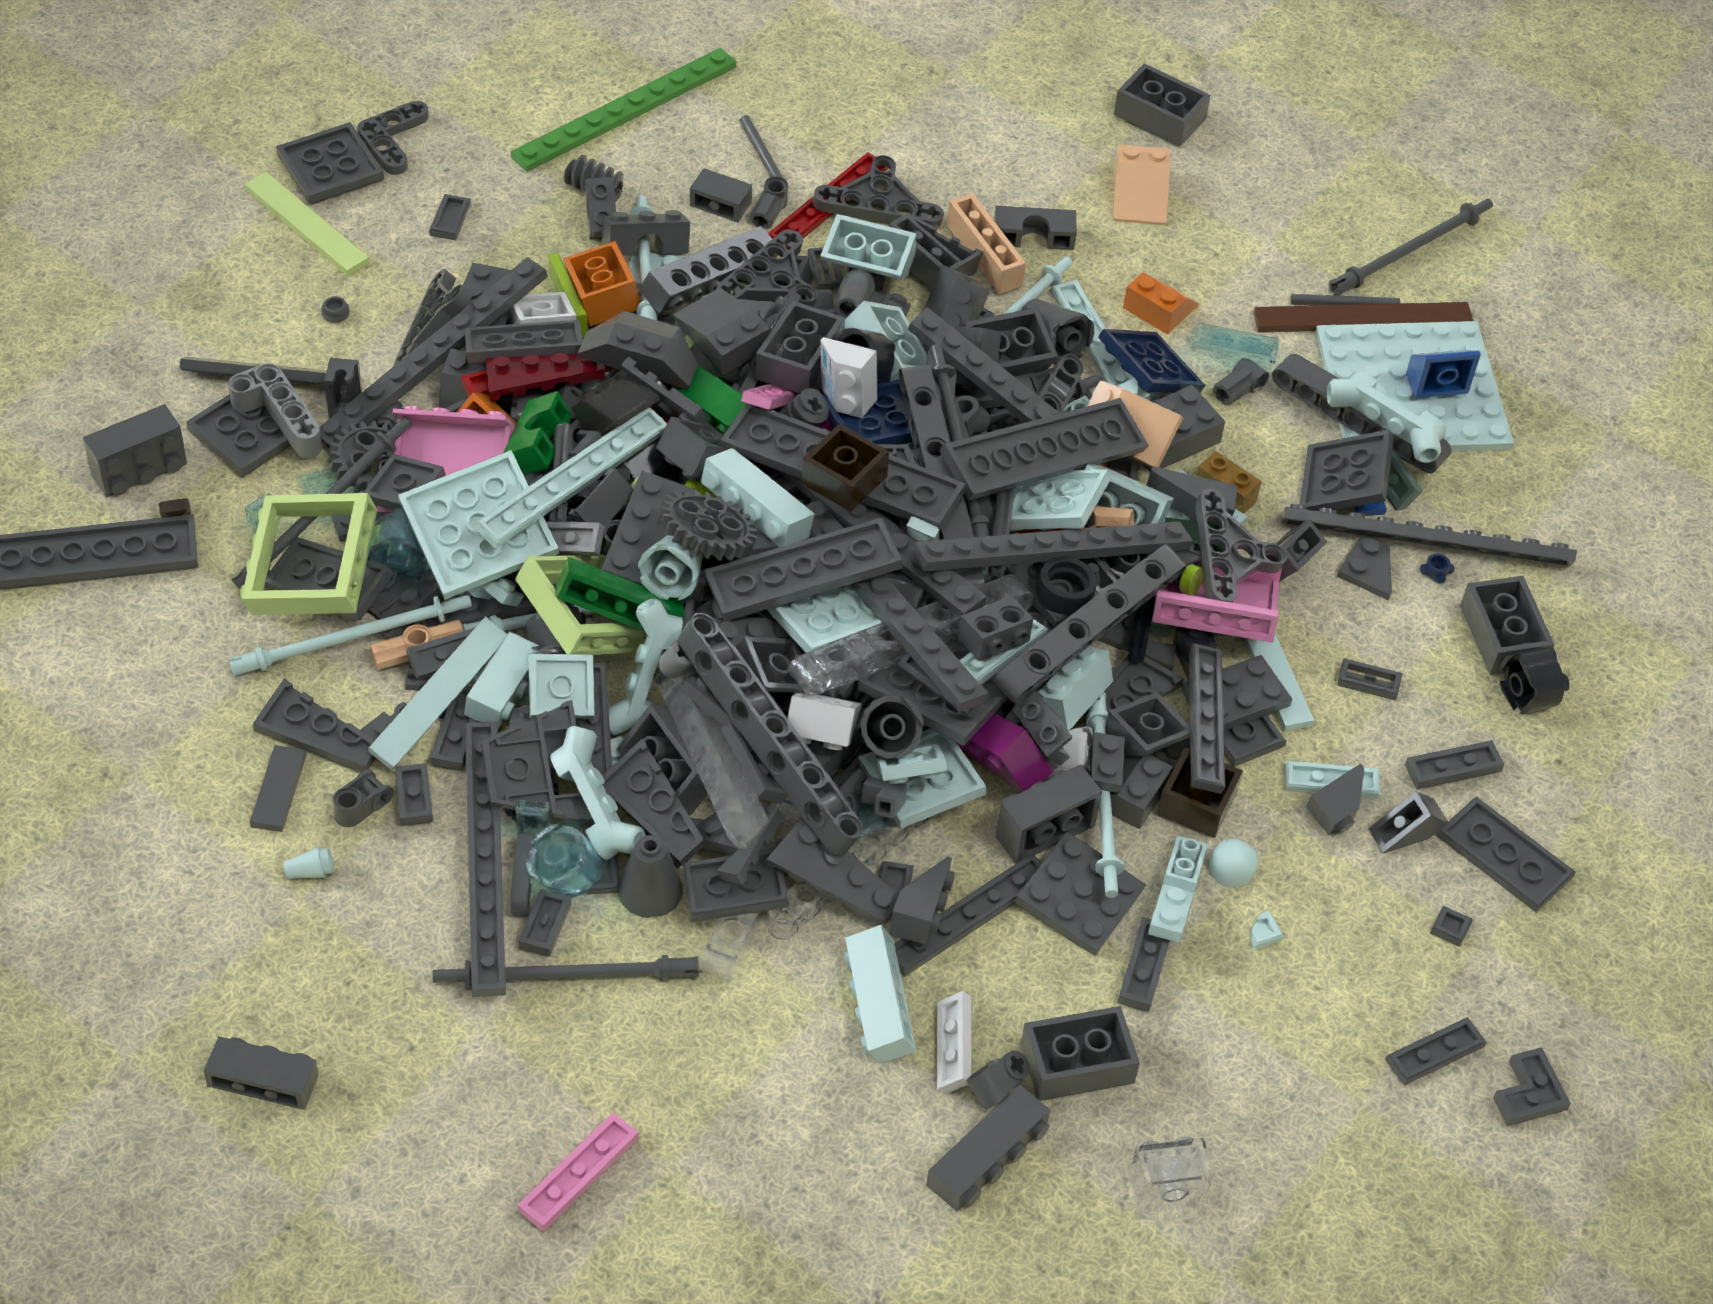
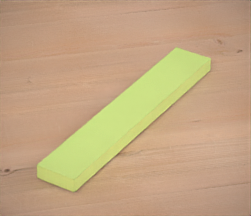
(307, 223)

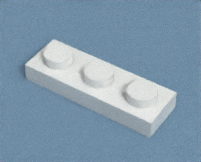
(953, 1042)

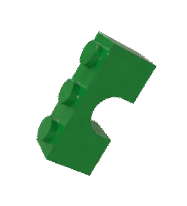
(532, 433)

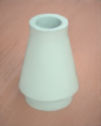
(312, 864)

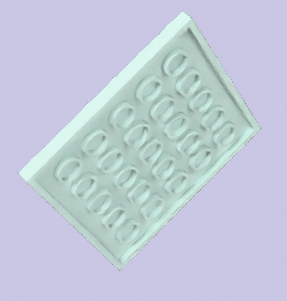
(1384, 353)

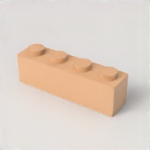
(977, 229)

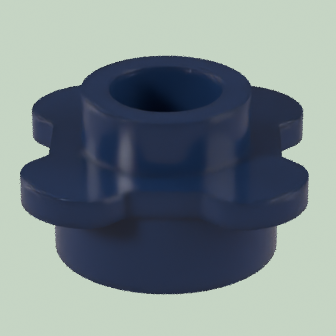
(1437, 561)

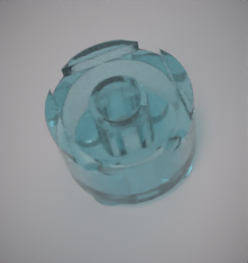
(396, 545)
(564, 861)

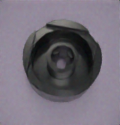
(876, 341)
(1533, 681)

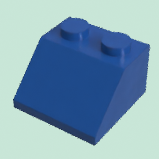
(1442, 372)

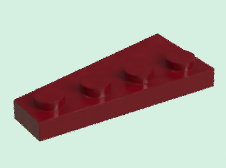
(542, 371)

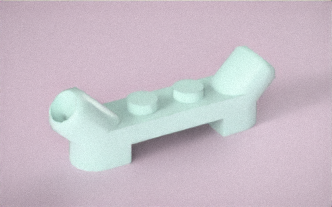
(1360, 393)
(661, 633)
(574, 763)

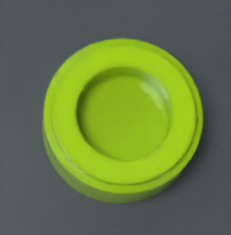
(1191, 580)

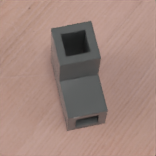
(885, 796)

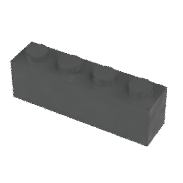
(988, 1148)

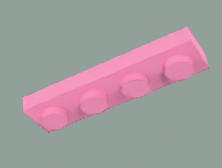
(578, 1172)

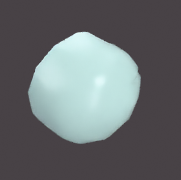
(1233, 863)

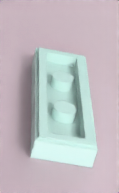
(1315, 776)

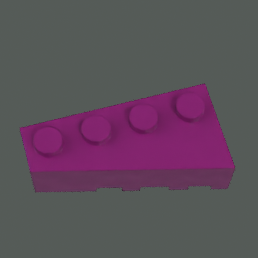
(1008, 753)

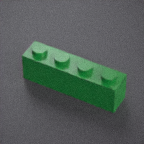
(715, 397)
(607, 593)

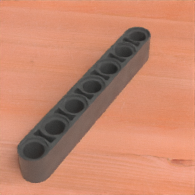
(1310, 385)

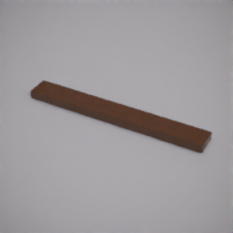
(1309, 317)

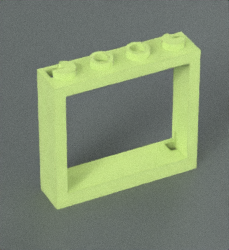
(537, 582)
(347, 592)

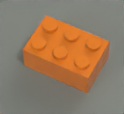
(603, 282)

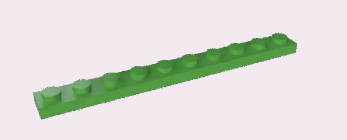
(622, 109)

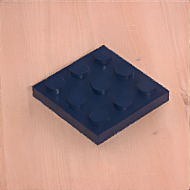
(1149, 360)
(883, 422)

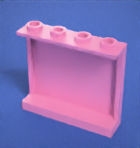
(451, 438)
(1249, 616)

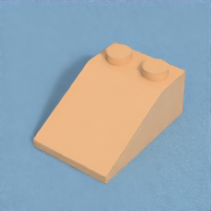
(1141, 184)
(1153, 420)

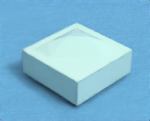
(922, 530)

